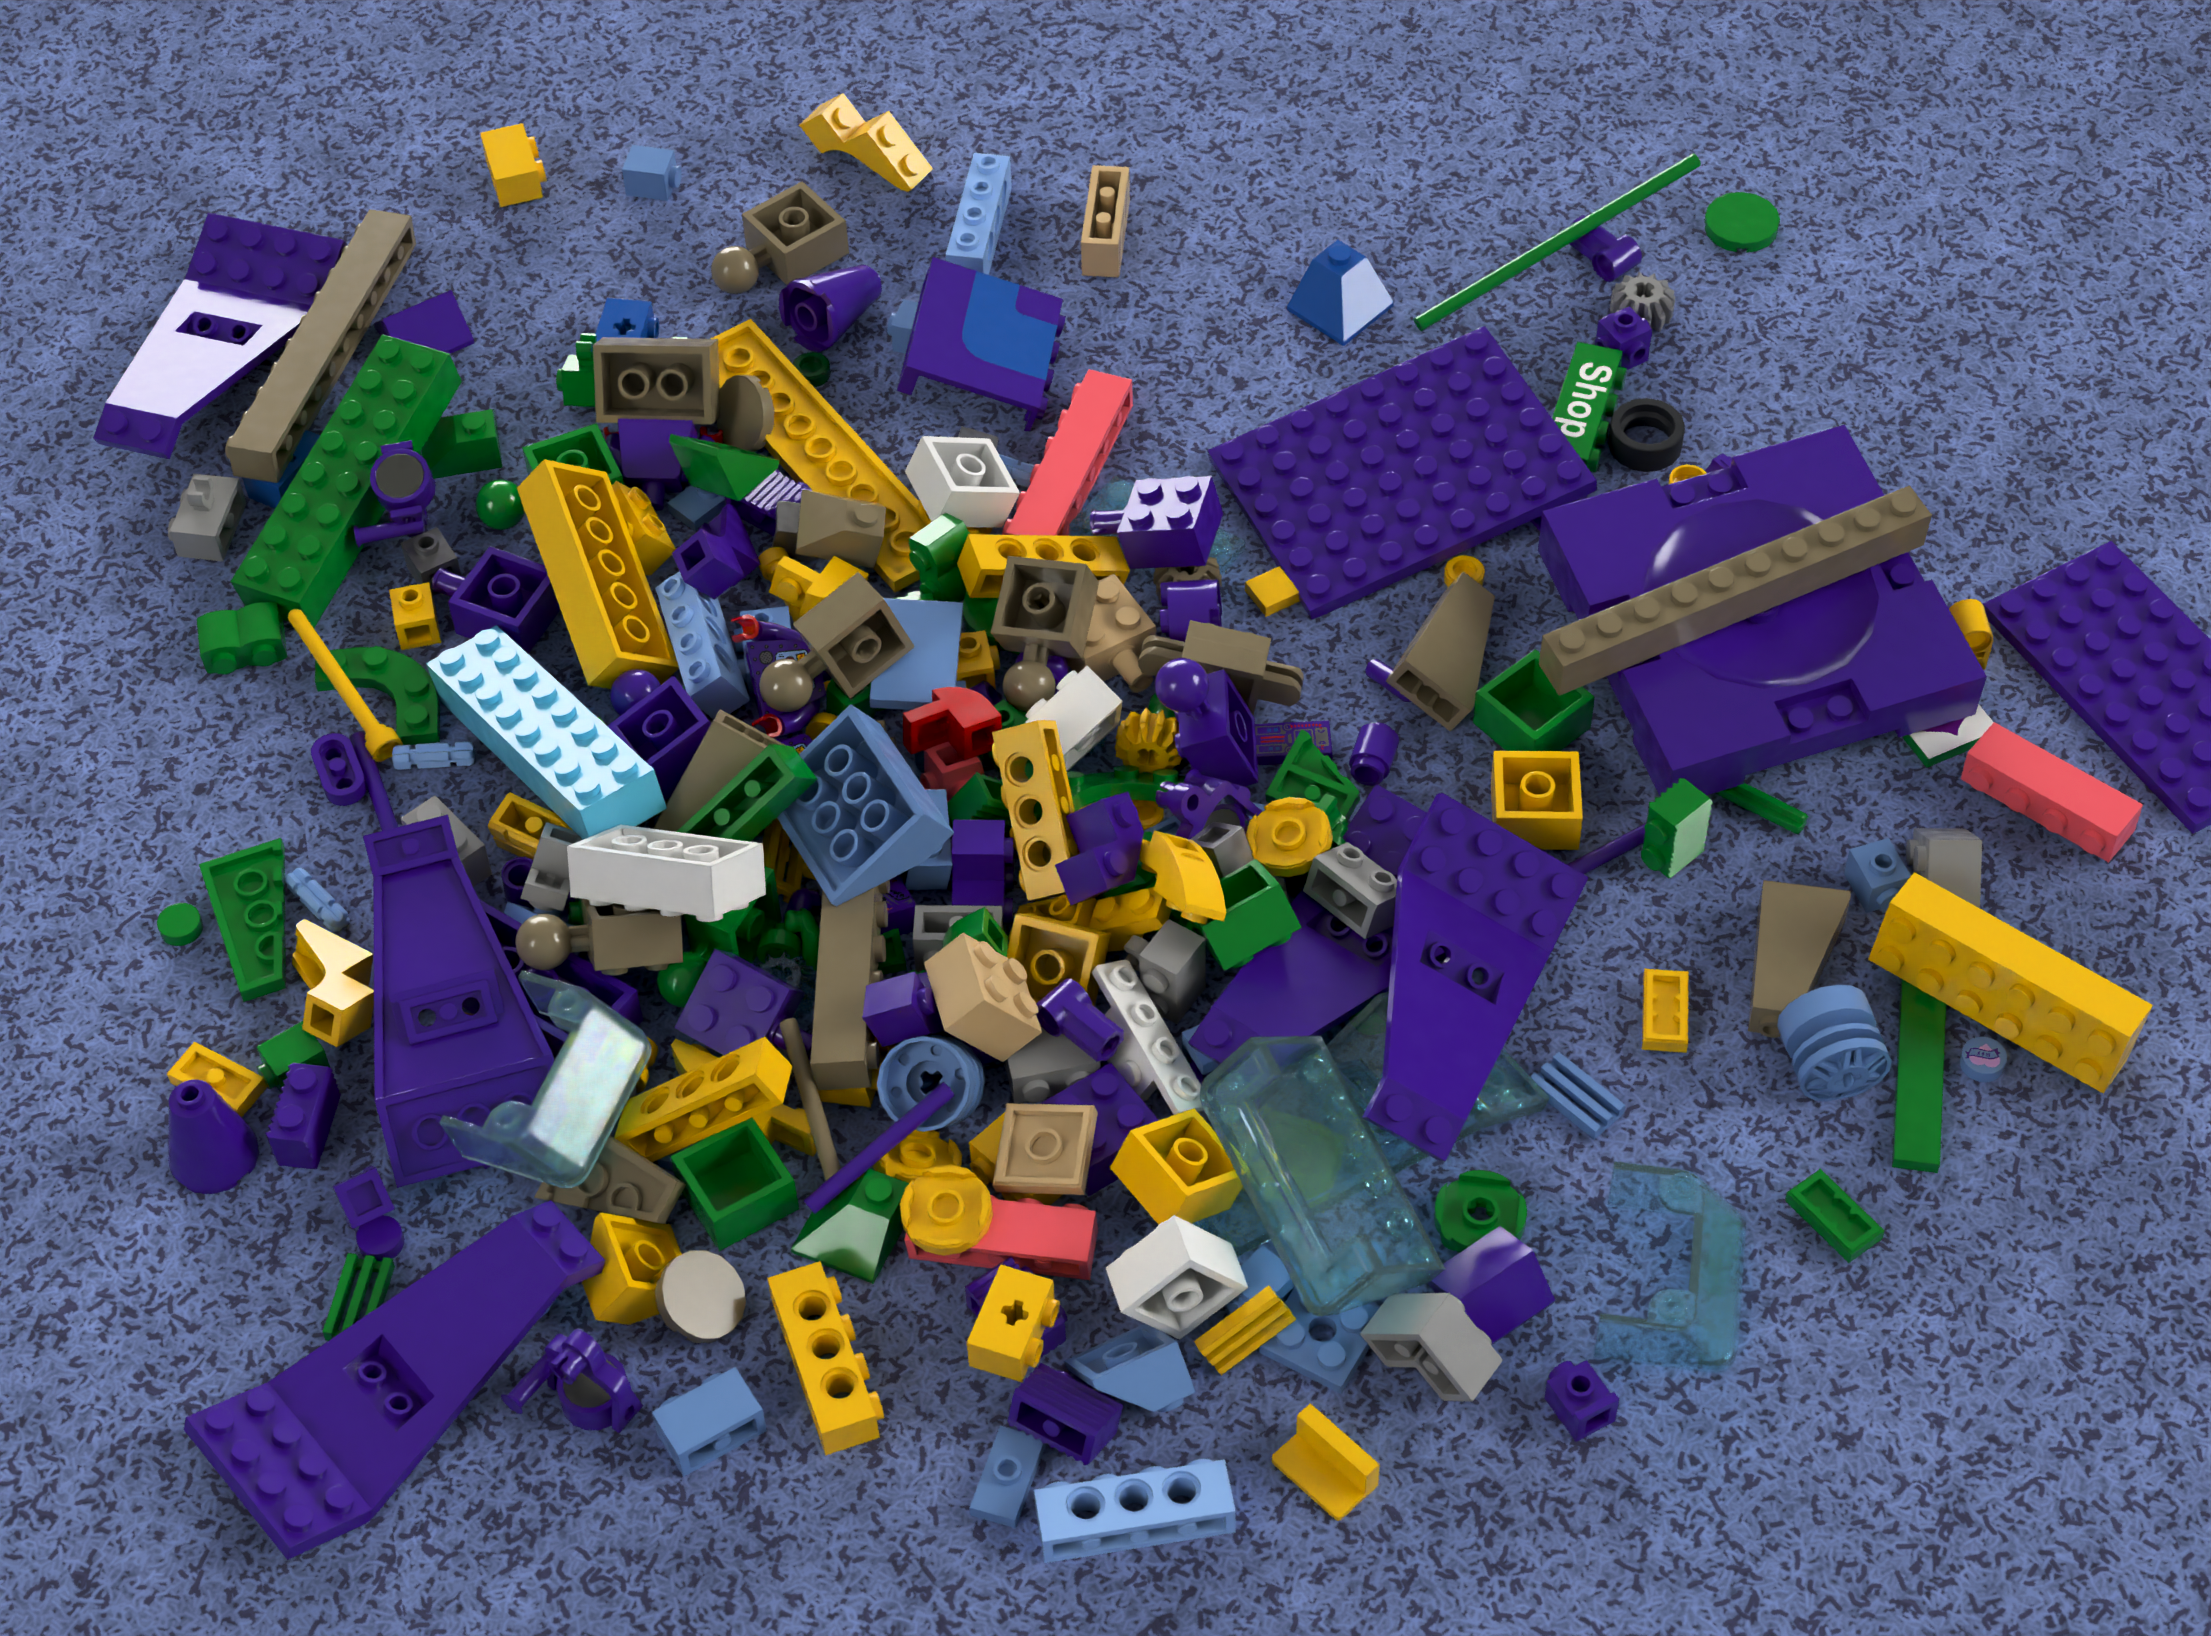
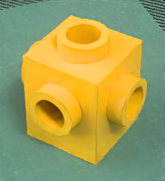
(977, 659)

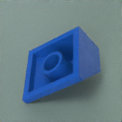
(1340, 294)

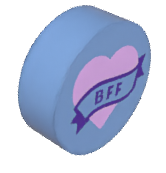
(1983, 1059)

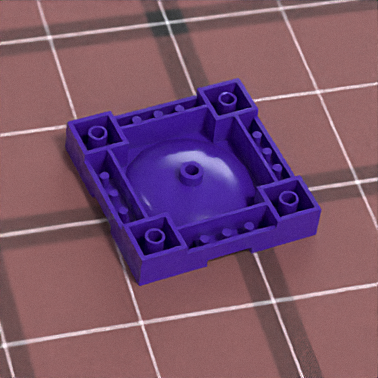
(1789, 680)

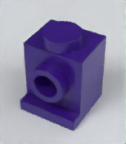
(1580, 1411)

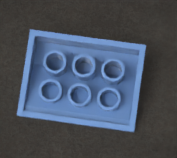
(863, 812)

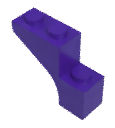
(717, 554)

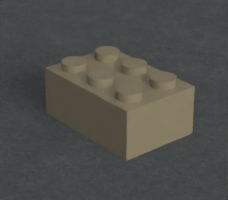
(656, 379)

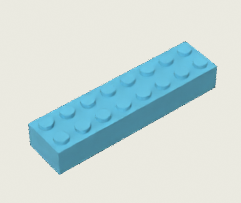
(545, 735)

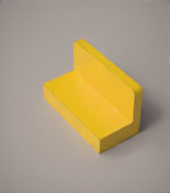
(1327, 1464)

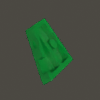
(1311, 776)

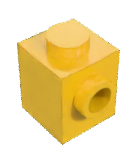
(415, 616)

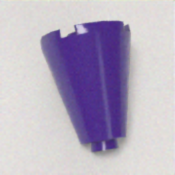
(828, 302)
(207, 1140)

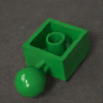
(499, 501)
(734, 933)

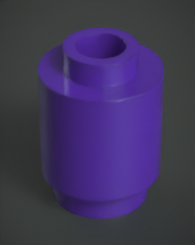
(1373, 753)

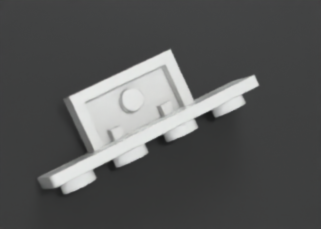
(1148, 1053)

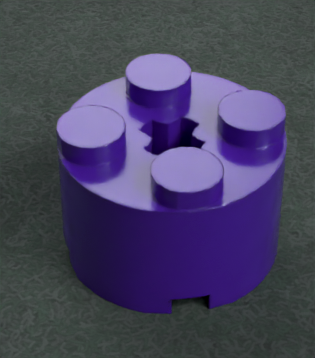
(1189, 601)

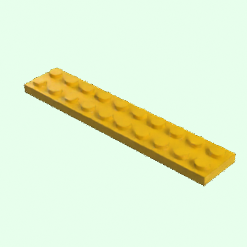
(821, 447)

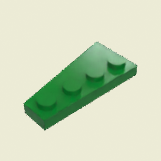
(250, 913)

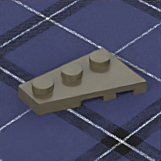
(622, 1186)

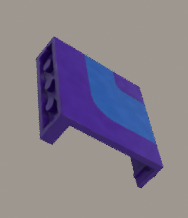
(984, 337)

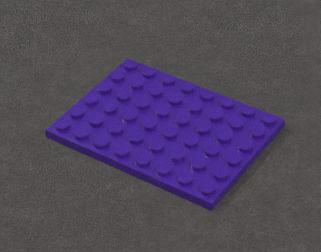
(1401, 471)

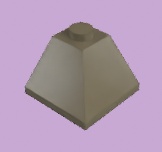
(840, 528)

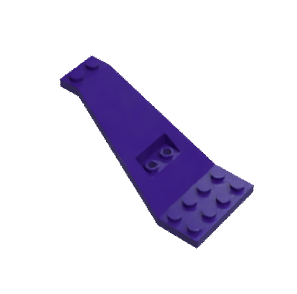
(237, 281)
(1491, 909)
(433, 955)
(1318, 972)
(323, 1438)

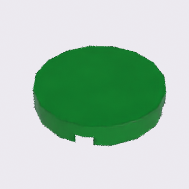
(1741, 222)

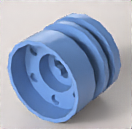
(1834, 1043)
(906, 1078)

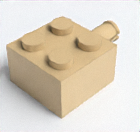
(1116, 636)
(983, 997)

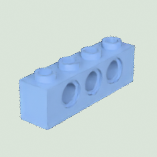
(980, 212)
(702, 647)
(1117, 1529)

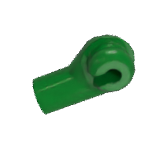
(805, 923)

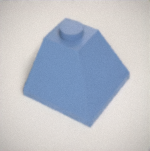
(1138, 1368)

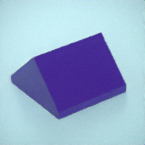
(431, 323)
(1496, 1283)

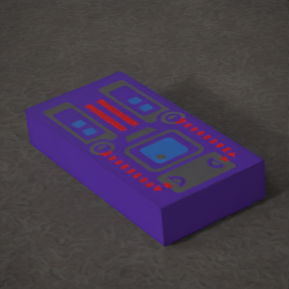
(1276, 739)

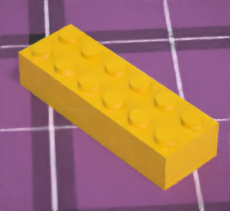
(595, 573)
(2009, 982)

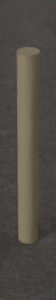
(810, 1097)

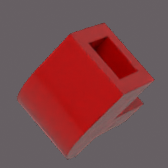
(953, 717)

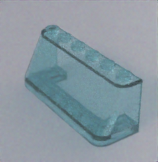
(1316, 1175)

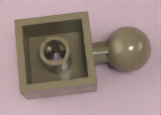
(788, 234)
(1041, 612)
(849, 638)
(609, 935)

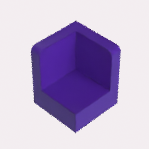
(363, 1197)

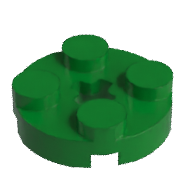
(1476, 1190)

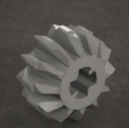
(1647, 297)

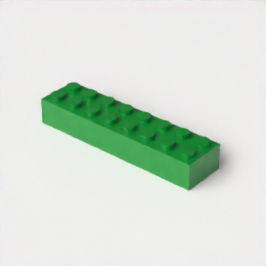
(311, 531)

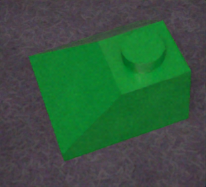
(463, 444)
(856, 1227)

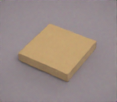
(1045, 1149)

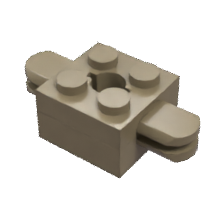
(1237, 652)

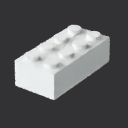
(666, 872)

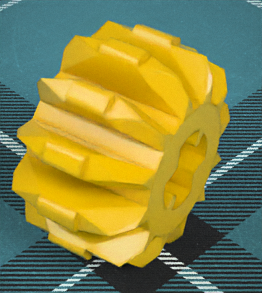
(1148, 741)

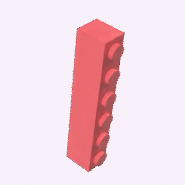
(1073, 456)

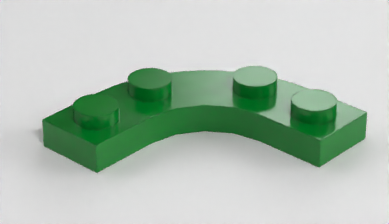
(398, 677)
(1097, 786)

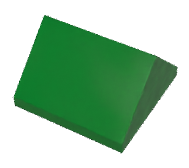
(721, 466)

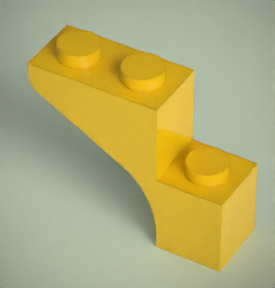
(876, 143)
(338, 981)

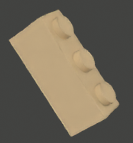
(1105, 221)

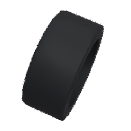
(1640, 455)

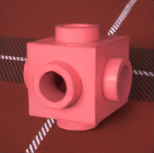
(947, 769)

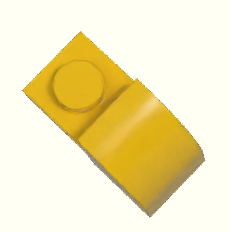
(807, 587)

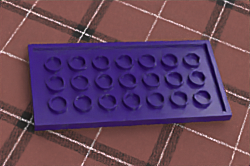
(2124, 667)

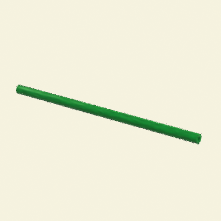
(1557, 242)

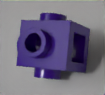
(1627, 333)

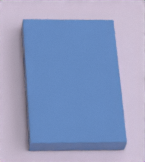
(933, 661)

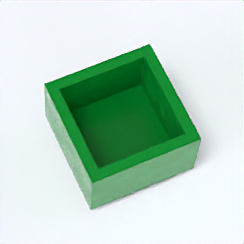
(1527, 713)
(1254, 919)
(735, 1183)

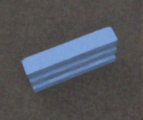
(1563, 1065)

